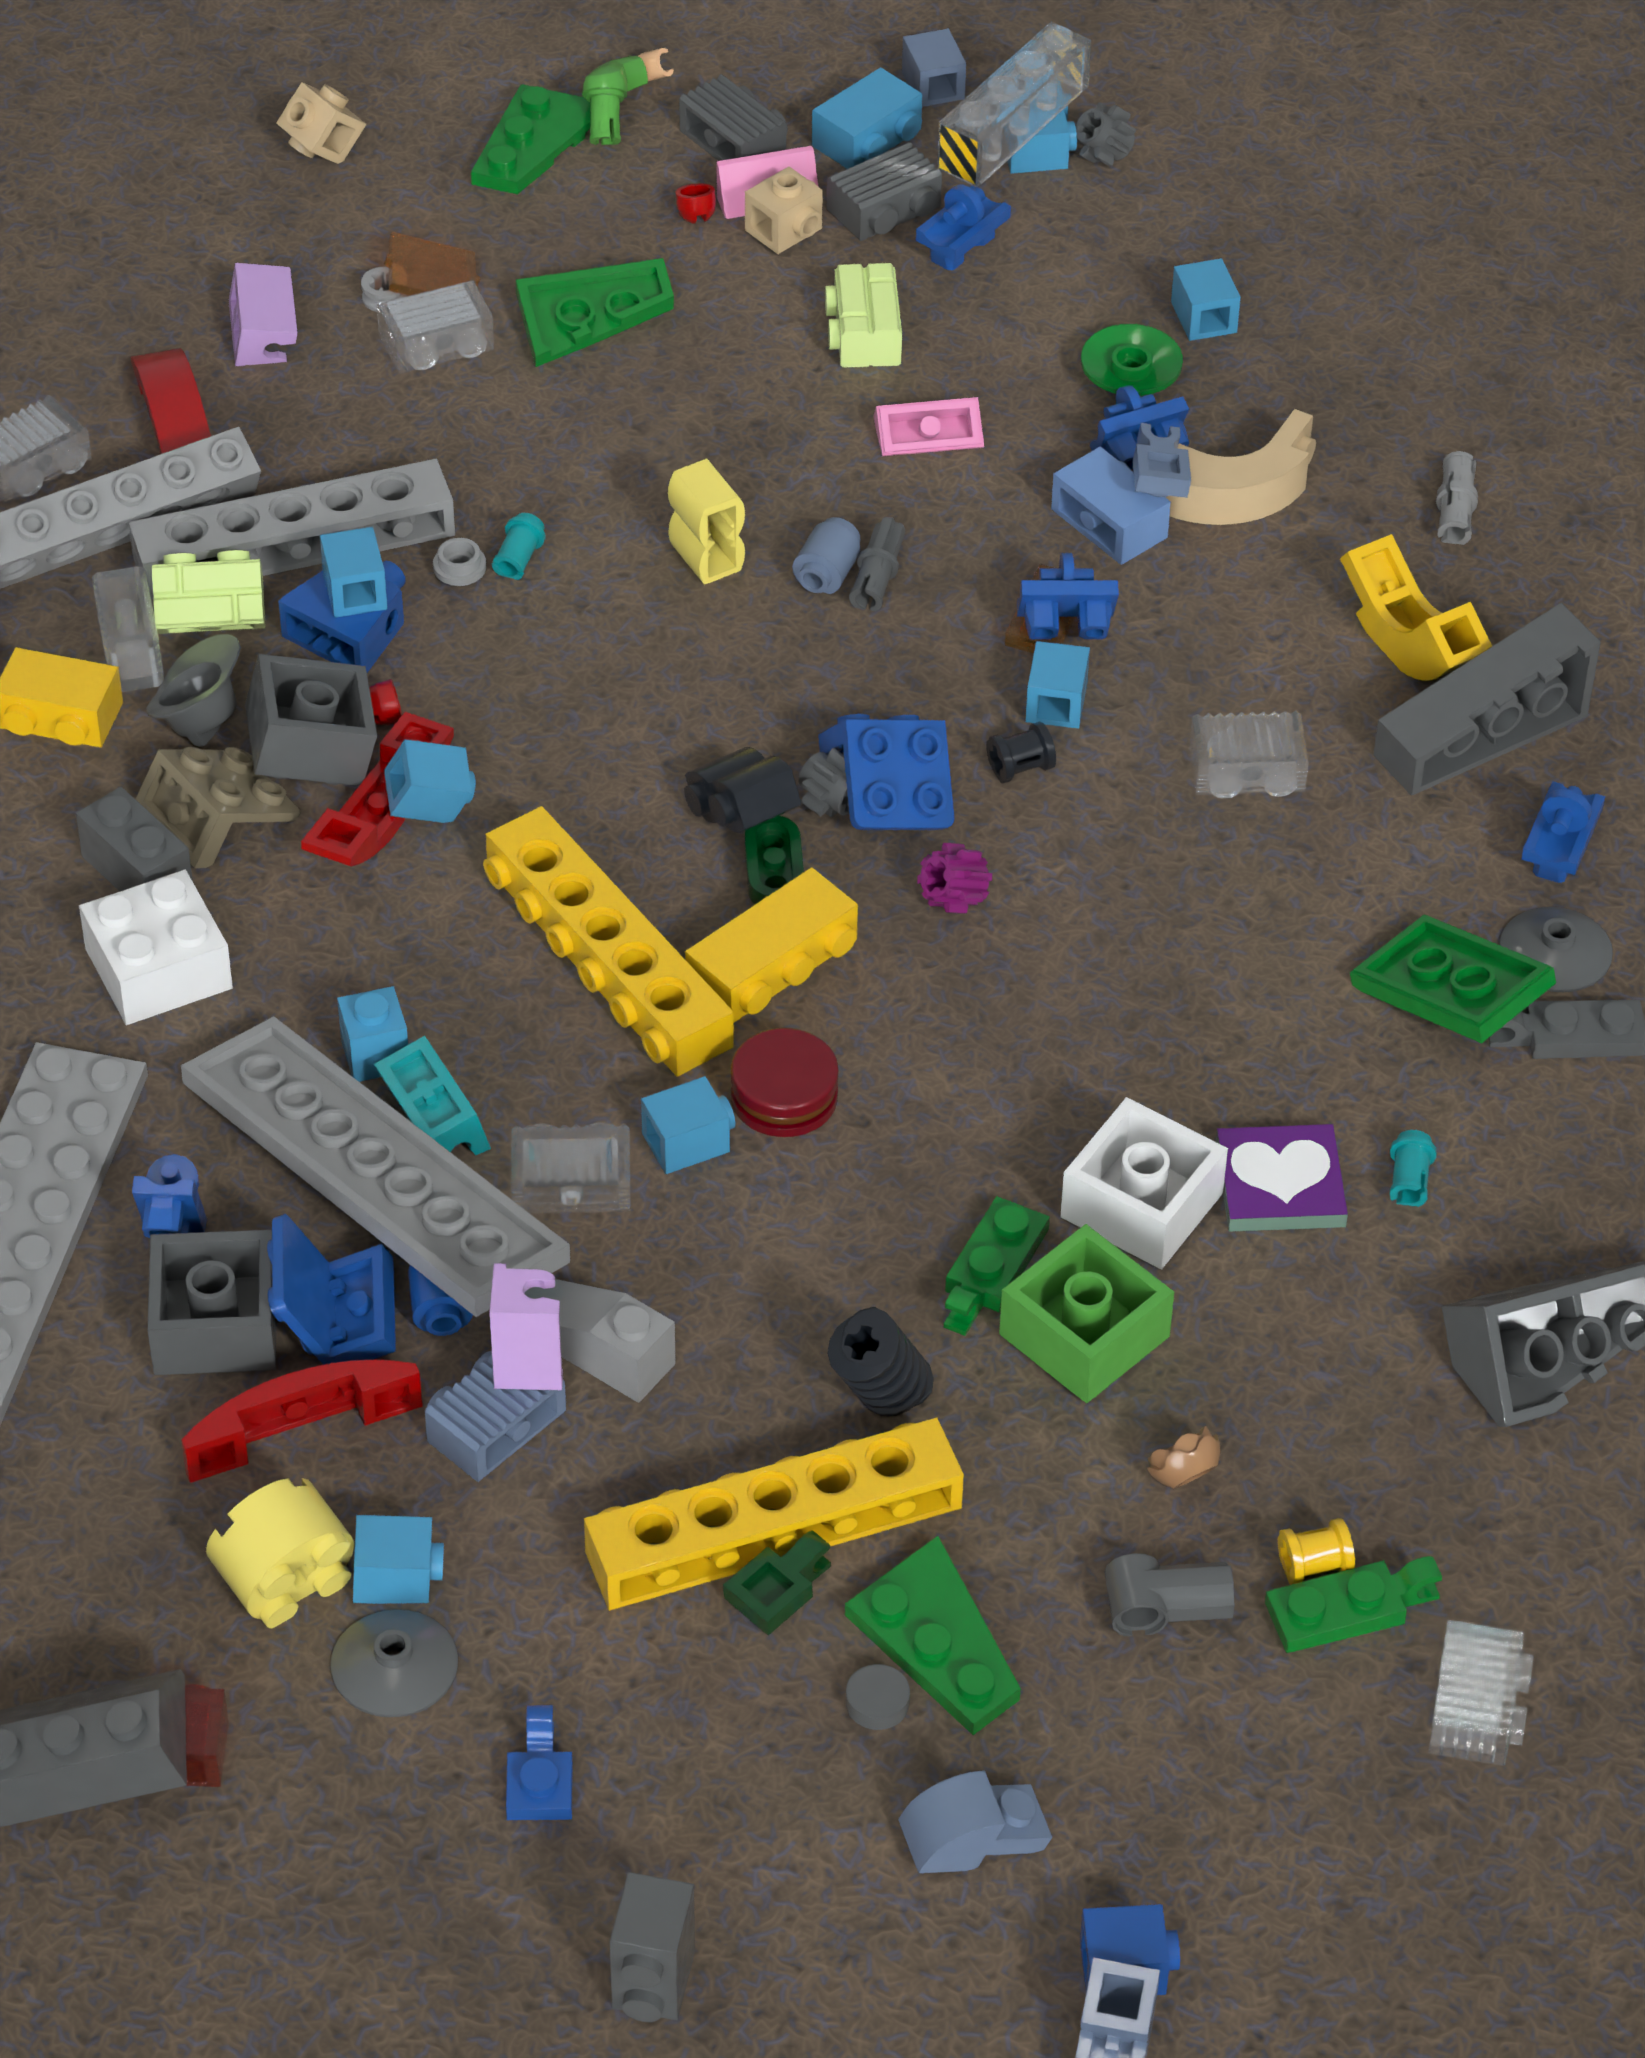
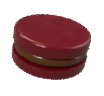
(784, 1082)

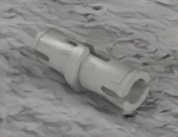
(1457, 498)

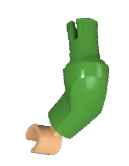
(609, 86)

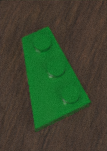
(530, 137)
(590, 305)
(937, 1636)

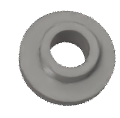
(459, 562)

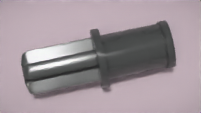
(877, 564)

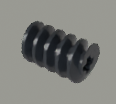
(880, 1363)

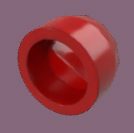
(695, 201)
(385, 703)

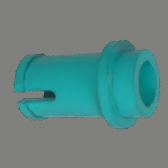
(522, 537)
(1412, 1157)

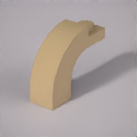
(1251, 484)

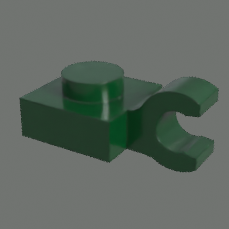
(777, 1586)

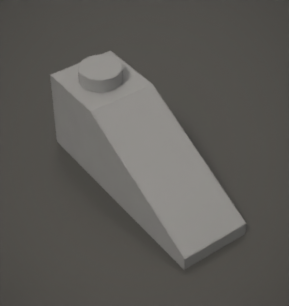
(612, 1336)

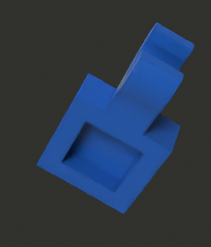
(540, 1778)

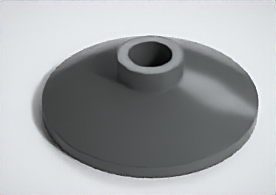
(1563, 940)
(399, 1682)

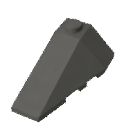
(1543, 1338)

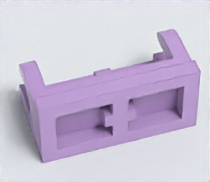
(261, 312)
(524, 1331)

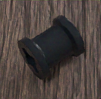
(1021, 752)

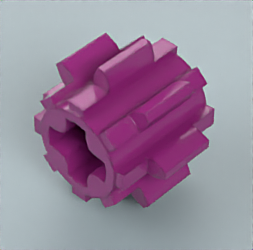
(954, 878)

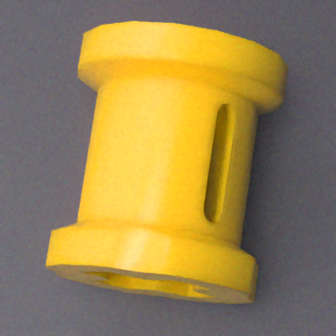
(1316, 1551)

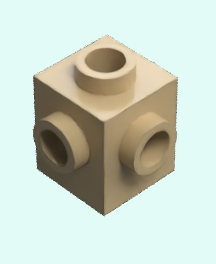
(310, 122)
(783, 210)

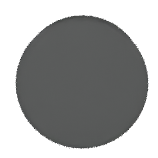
(877, 1696)

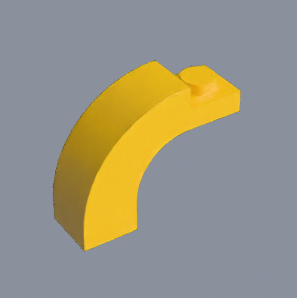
(1403, 621)

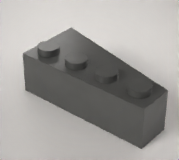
(1492, 703)

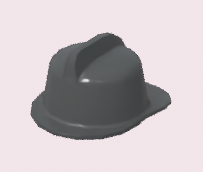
(199, 689)

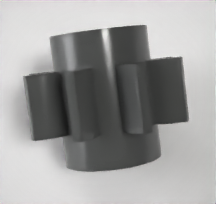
(1105, 134)
(826, 783)

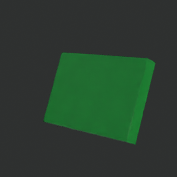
(1453, 978)

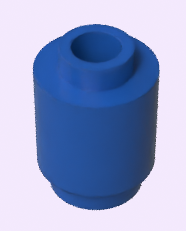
(433, 1308)

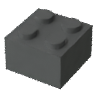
(310, 720)
(210, 1303)

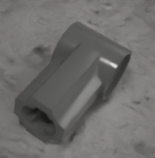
(1151, 1595)

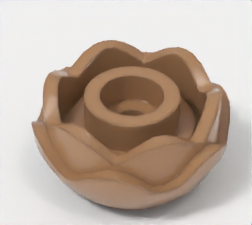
(1186, 1460)

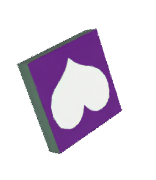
(1282, 1178)

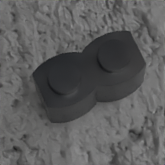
(741, 789)

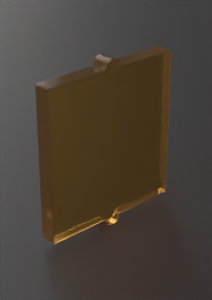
(426, 265)

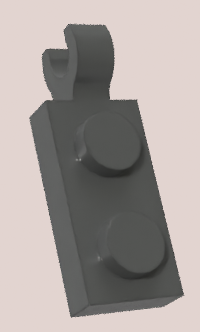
(1576, 1029)

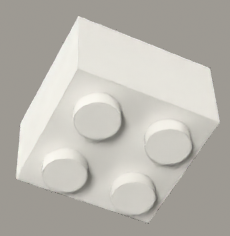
(156, 947)
(1144, 1182)

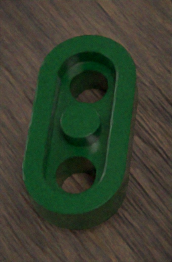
(774, 866)

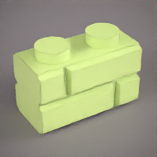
(866, 315)
(208, 594)

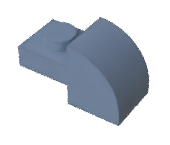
(967, 1819)
(1118, 2010)

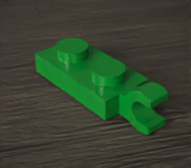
(992, 1260)
(1350, 1602)

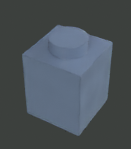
(934, 66)

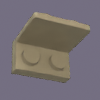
(205, 792)

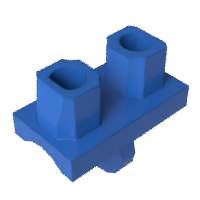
(963, 223)
(1121, 427)
(1067, 593)
(1562, 831)
(170, 1197)

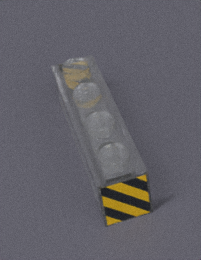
(1014, 104)

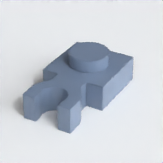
(1160, 465)

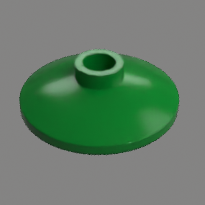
(1132, 357)

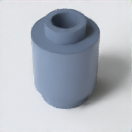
(827, 556)

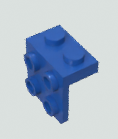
(894, 771)
(334, 1307)

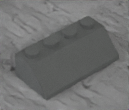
(92, 1747)

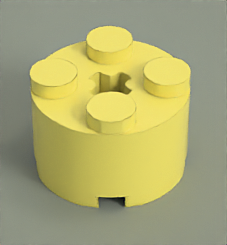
(282, 1550)

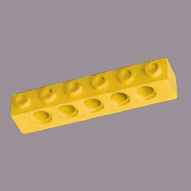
(609, 942)
(875, 1488)

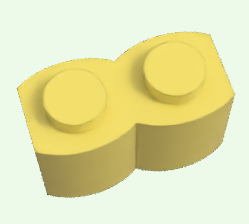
(706, 521)

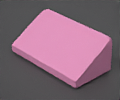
(743, 173)
(929, 426)

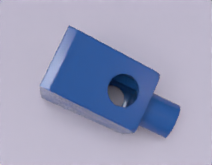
(350, 639)

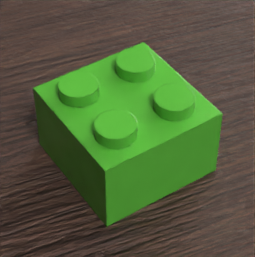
(1086, 1313)

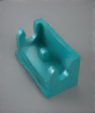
(432, 1096)

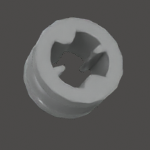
(372, 281)

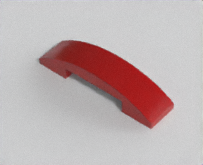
(171, 398)
(365, 820)
(295, 1399)

